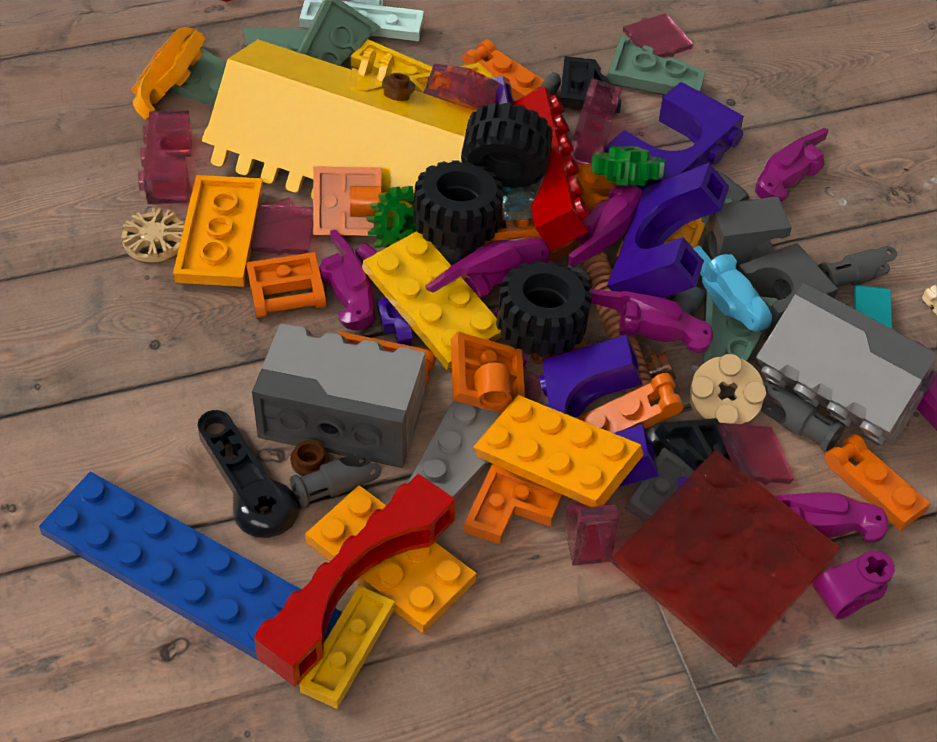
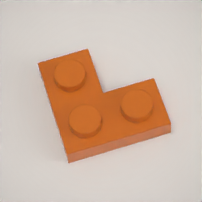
(505, 496)

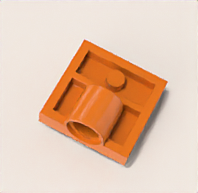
(344, 199)
(485, 372)

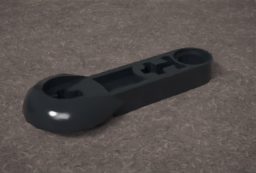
(248, 481)

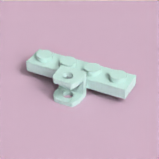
(394, 21)

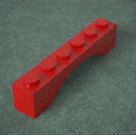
(558, 207)
(296, 635)

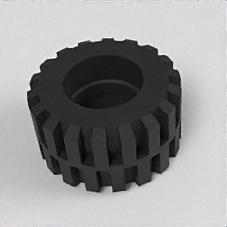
(508, 143)
(457, 205)
(543, 308)

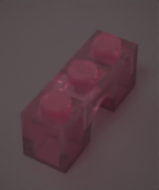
(595, 120)
(164, 157)

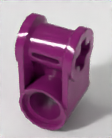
(855, 583)

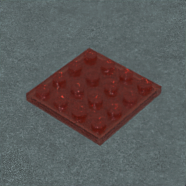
(725, 557)

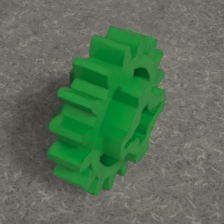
(628, 165)
(390, 216)

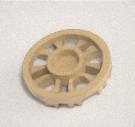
(152, 235)

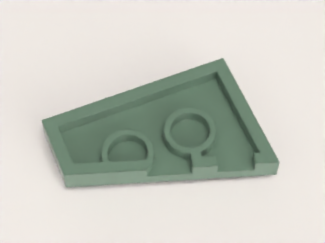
(336, 32)
(646, 71)
(730, 334)

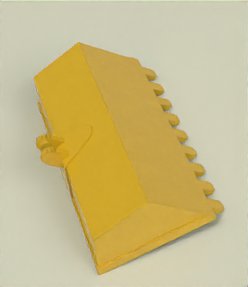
(316, 113)

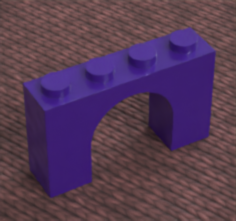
(699, 118)
(668, 268)
(594, 371)

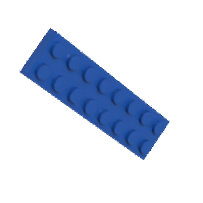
(169, 561)

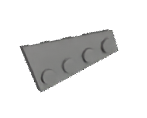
(450, 455)

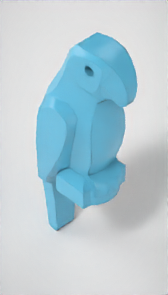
(733, 291)

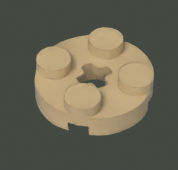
(733, 372)

